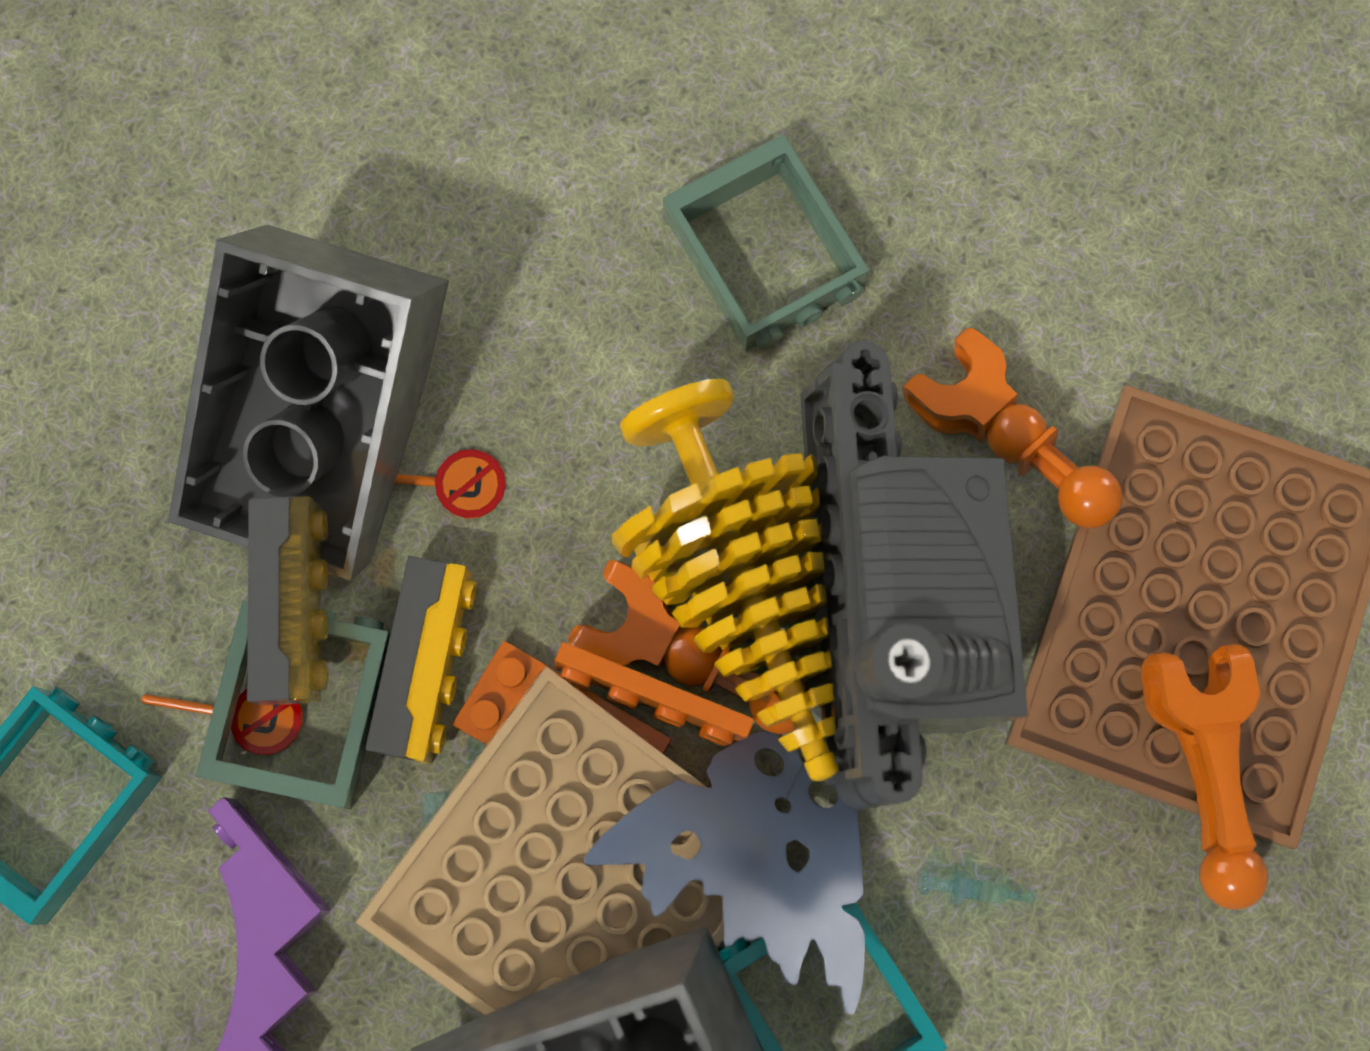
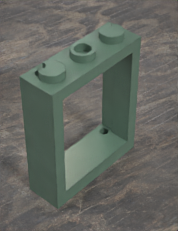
(734, 179)
(342, 794)

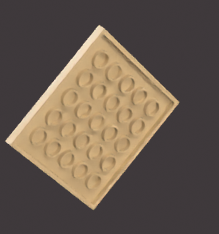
(498, 877)

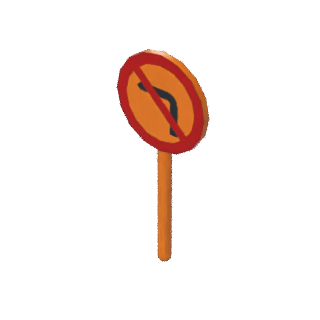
(465, 484)
(254, 726)

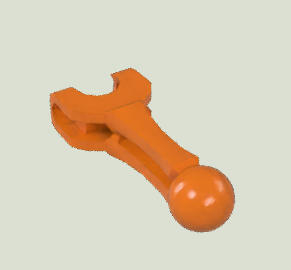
(1210, 737)

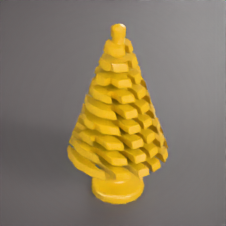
(732, 556)

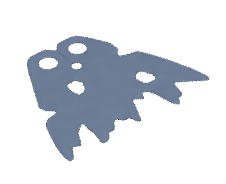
(747, 861)

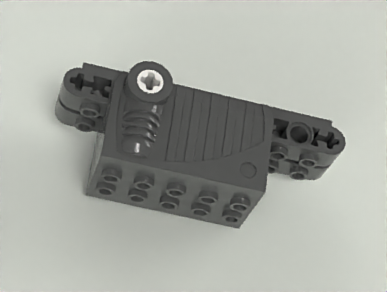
(912, 585)

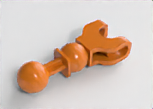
(1014, 431)
(658, 638)

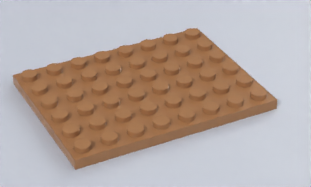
(1211, 549)

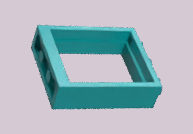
(15, 732)
(742, 954)

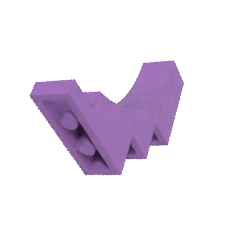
(271, 914)

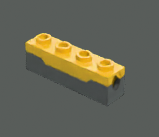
(420, 660)

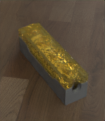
(286, 601)

